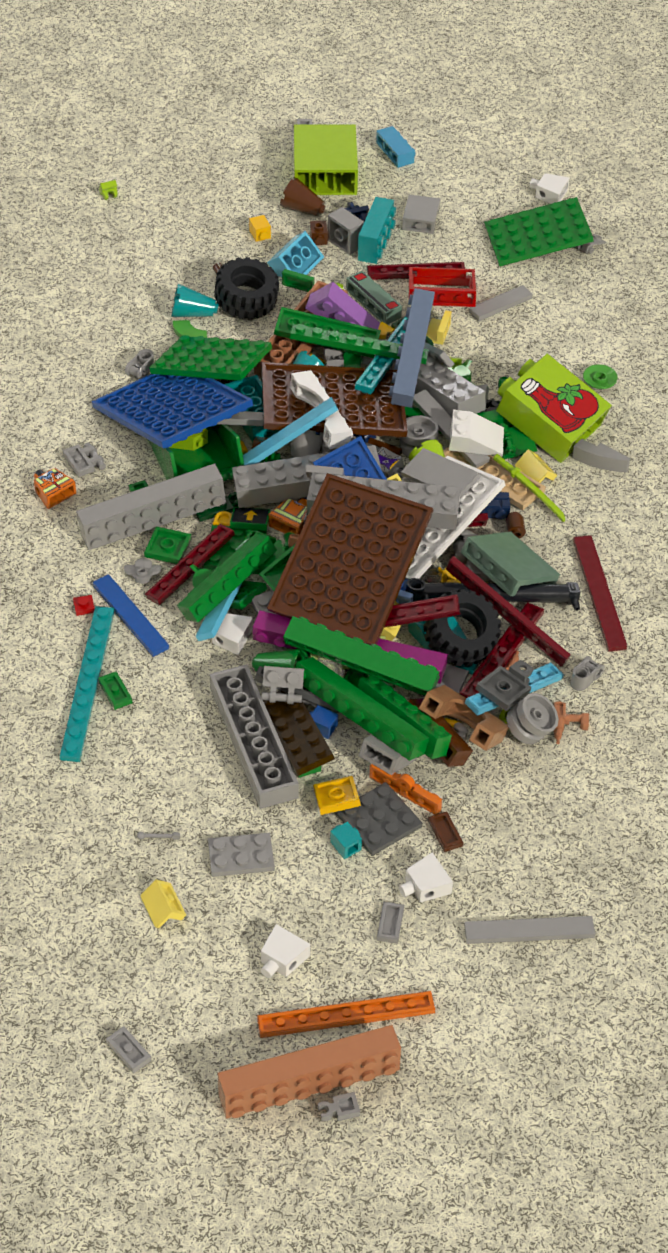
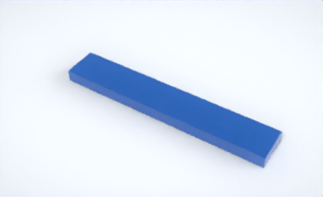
(131, 615)

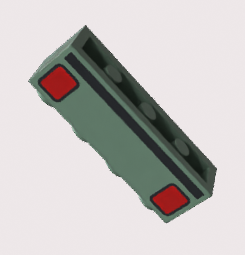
(373, 297)

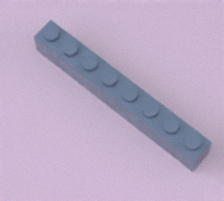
(412, 349)

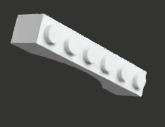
(307, 388)

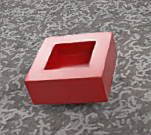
(83, 605)

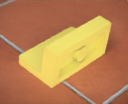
(439, 328)
(535, 467)
(162, 903)

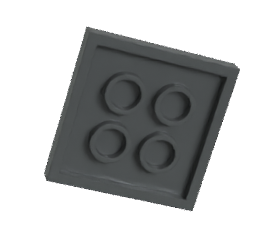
(381, 818)

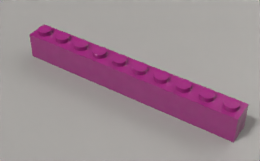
(272, 627)

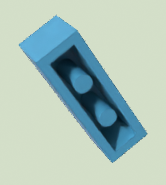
(395, 146)

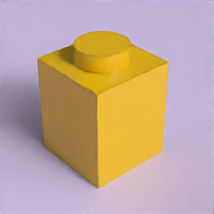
(260, 228)

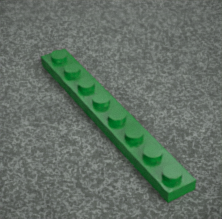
(348, 341)

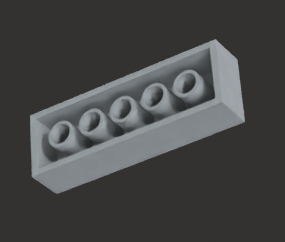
(449, 388)

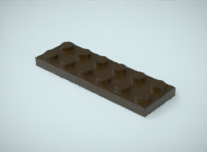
(299, 735)

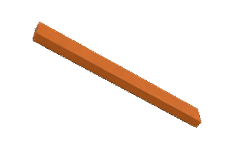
(345, 1014)

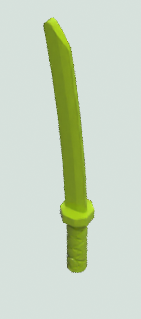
(515, 473)

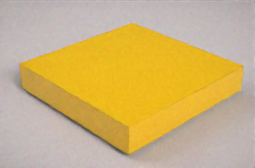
(336, 795)

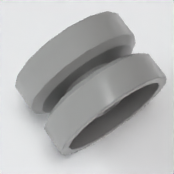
(419, 430)
(532, 718)

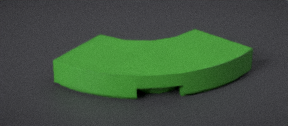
(184, 327)

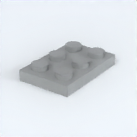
(241, 854)

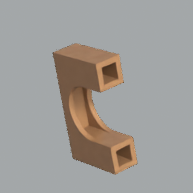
(487, 728)

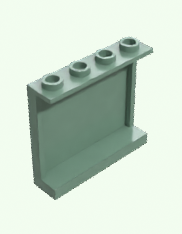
(508, 561)

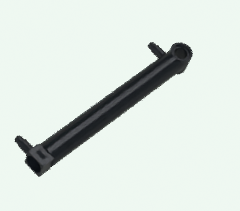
(541, 593)

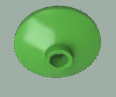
(600, 376)

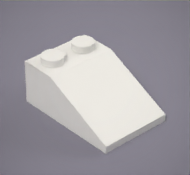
(475, 434)

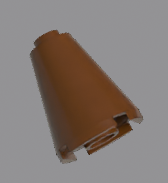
(302, 199)

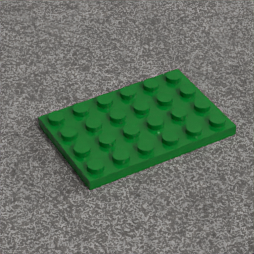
(538, 231)
(211, 358)

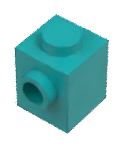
(346, 840)

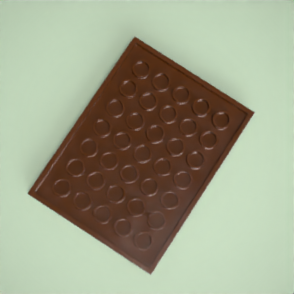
(362, 411)
(351, 558)

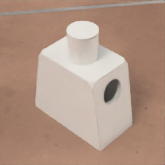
(550, 187)
(233, 632)
(426, 880)
(283, 952)

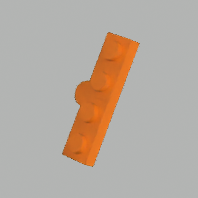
(406, 787)

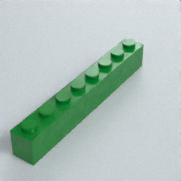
(361, 656)
(363, 709)

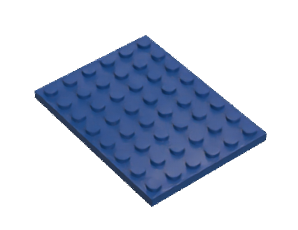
(171, 406)

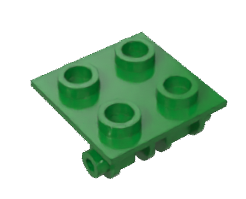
(515, 442)

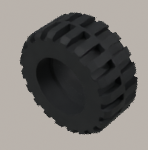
(243, 302)
(460, 650)

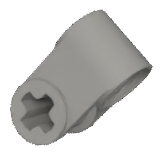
(140, 364)
(585, 674)

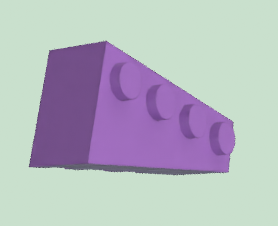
(336, 304)

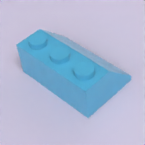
(297, 255)

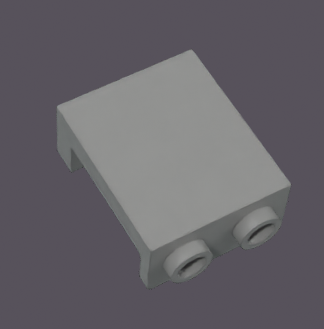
(420, 214)

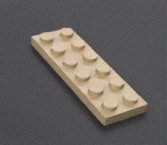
(518, 493)

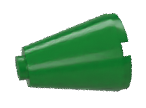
(282, 658)

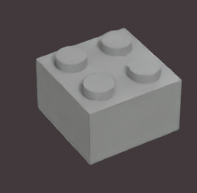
(344, 230)

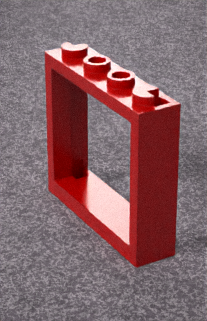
(445, 276)

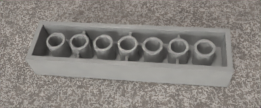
(276, 479)
(443, 499)
(151, 507)
(254, 736)

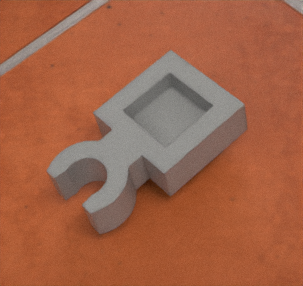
(343, 1106)

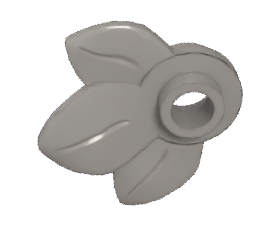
(142, 570)

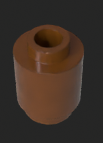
(516, 524)

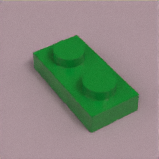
(115, 690)

